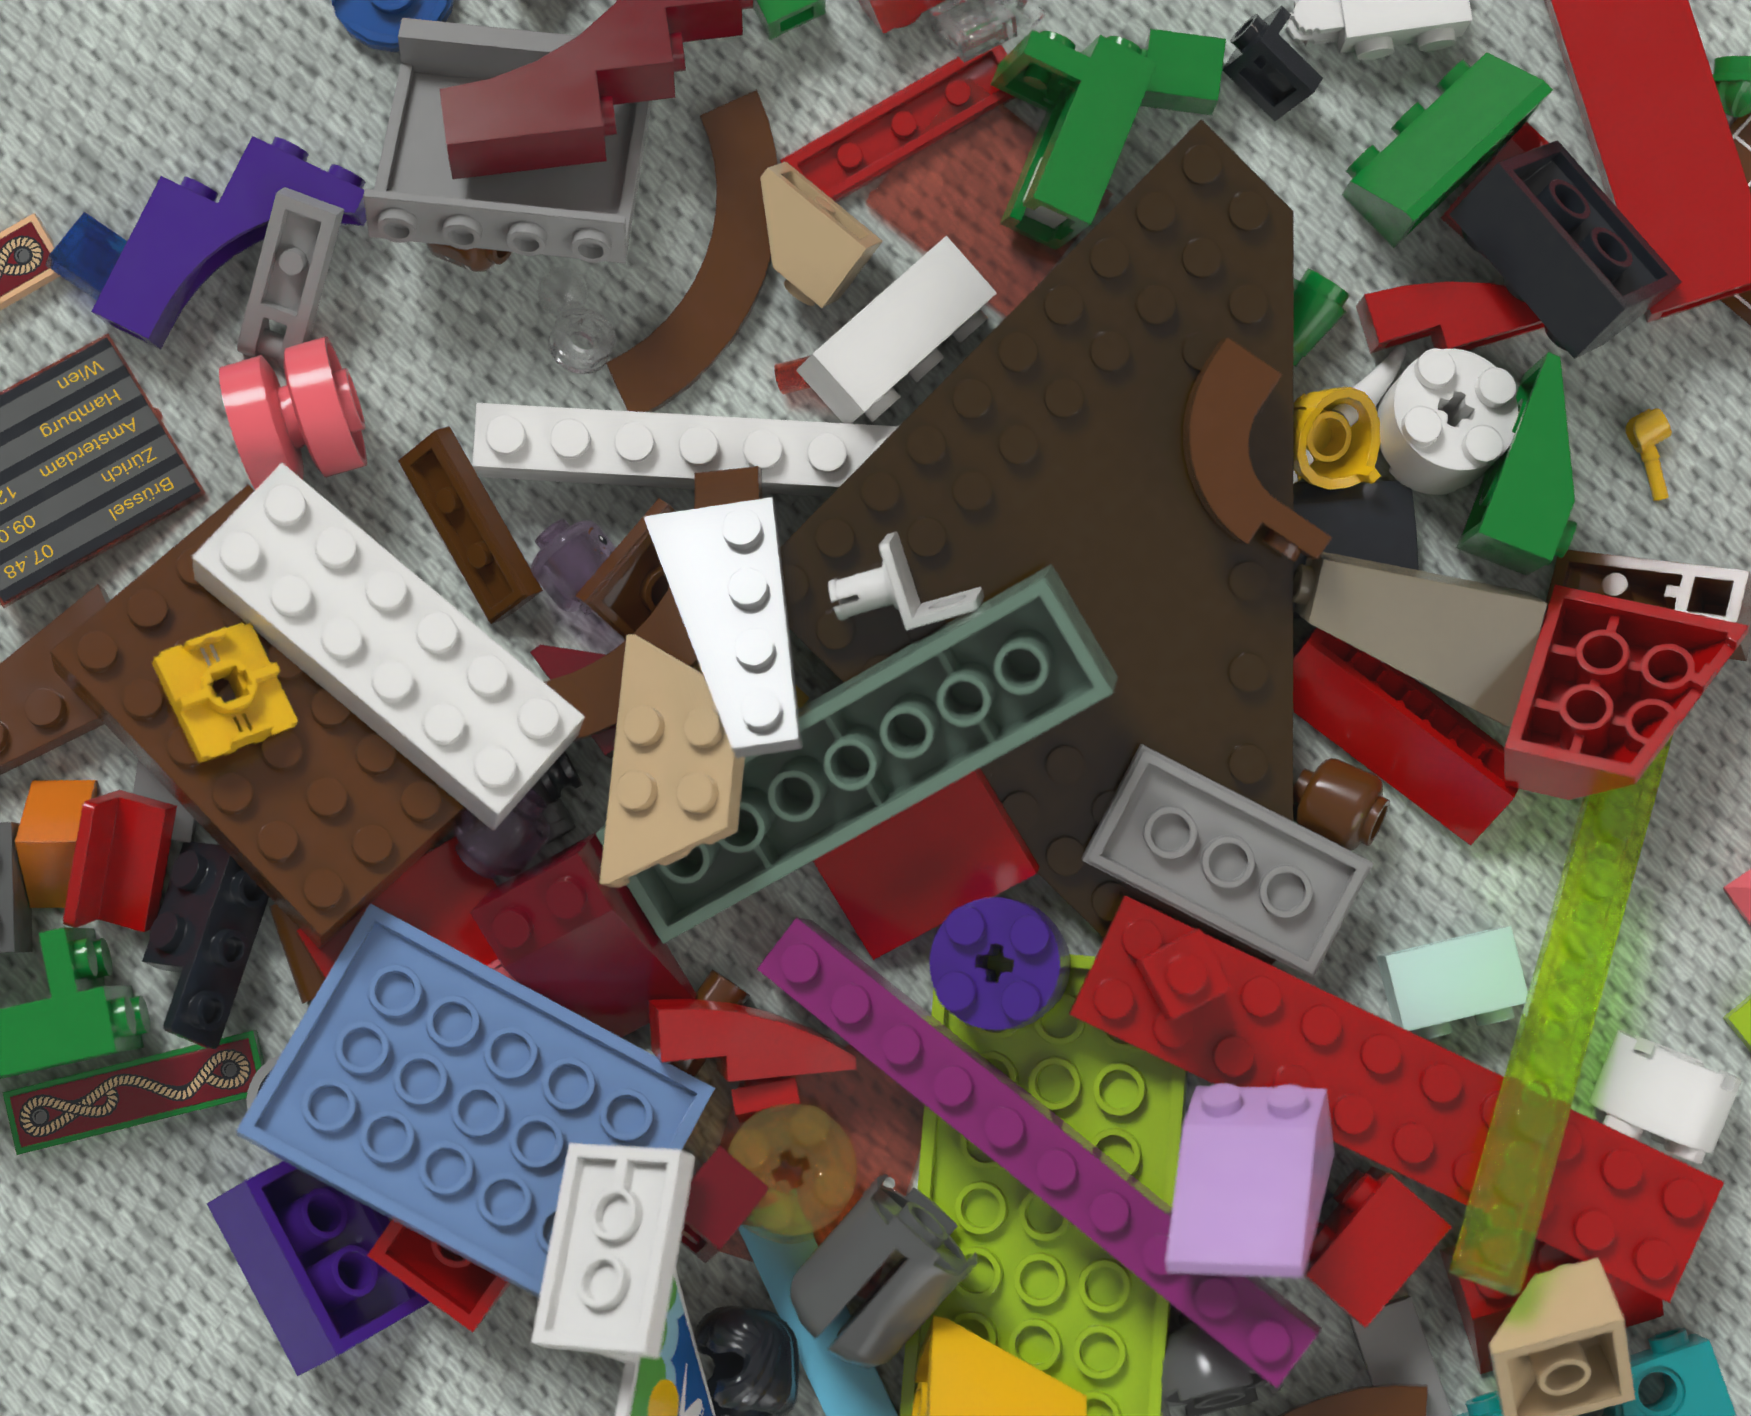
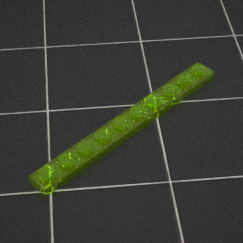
(1554, 1034)

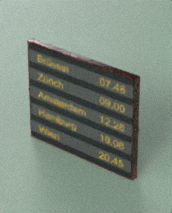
(81, 467)

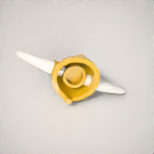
(1340, 429)

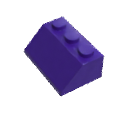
(310, 1264)

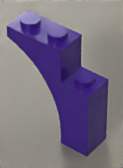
(190, 236)

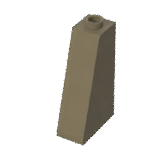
(1435, 627)

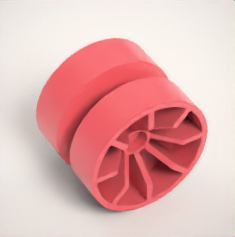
(312, 410)

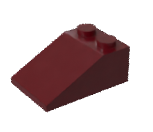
(581, 940)

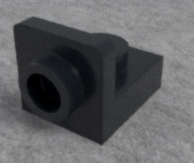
(1269, 66)

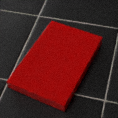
(926, 864)
(430, 896)

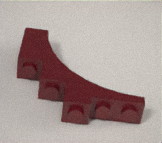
(564, 102)

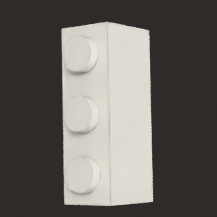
(898, 334)

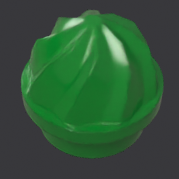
(1733, 84)

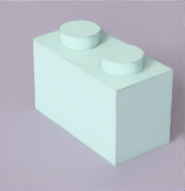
(1454, 981)

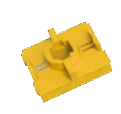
(207, 721)

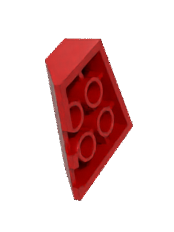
(1608, 690)

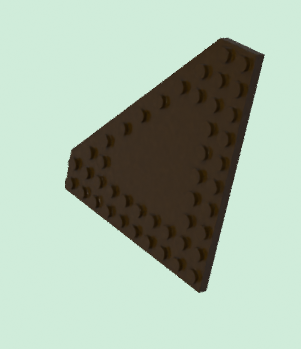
(1072, 456)

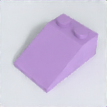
(1250, 1180)

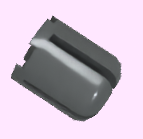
(904, 1297)

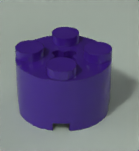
(971, 989)

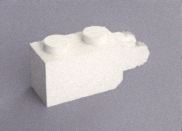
(1379, 25)

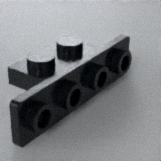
(207, 937)

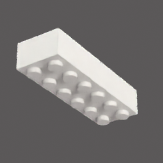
(387, 646)

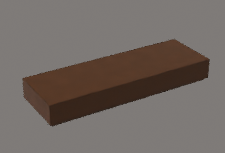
(470, 525)

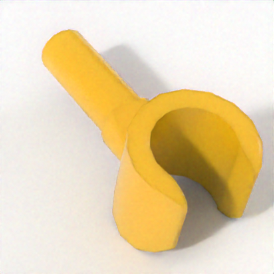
(1644, 433)

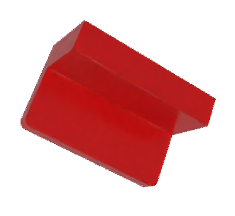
(120, 861)

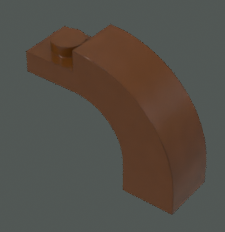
(1218, 459)

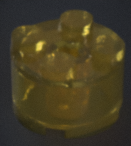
(807, 1140)

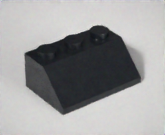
(1563, 248)

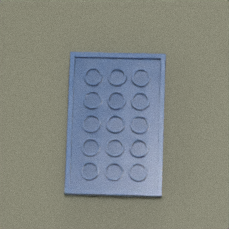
(457, 1096)

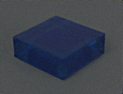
(87, 255)

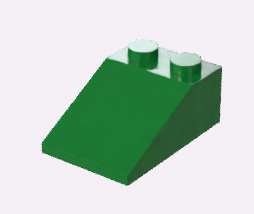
(1530, 489)

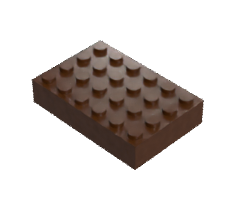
(309, 812)

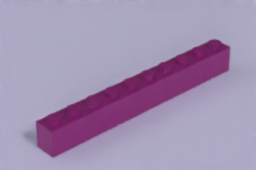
(1031, 1144)

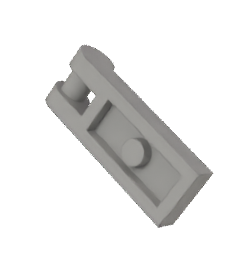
(289, 274)

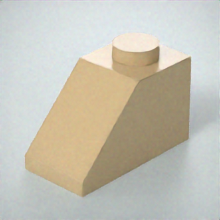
(812, 237)

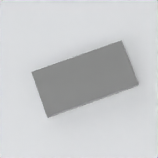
(1227, 861)

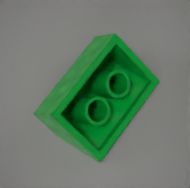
(1442, 144)

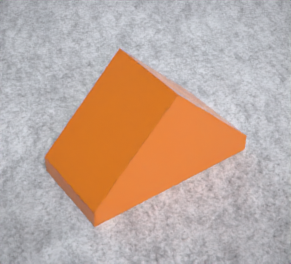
(49, 838)

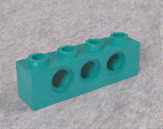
(1689, 1373)

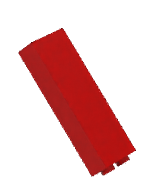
(1661, 139)

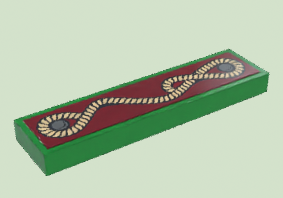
(132, 1092)

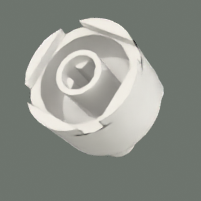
(1446, 420)
(1665, 1094)

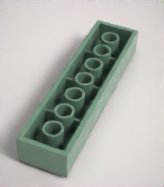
(891, 743)

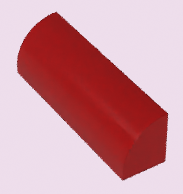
(1401, 733)

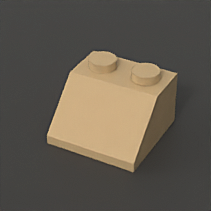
(1563, 1346)

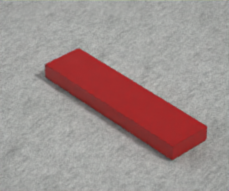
(893, 128)

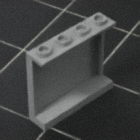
(547, 211)

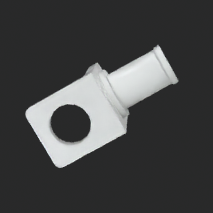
(896, 586)

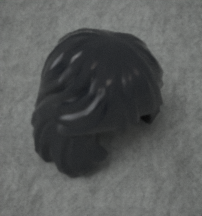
(752, 1360)

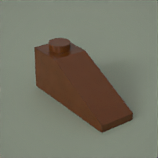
(1666, 584)

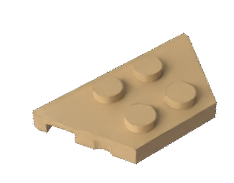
(670, 767)

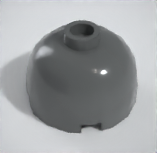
(1205, 1373)

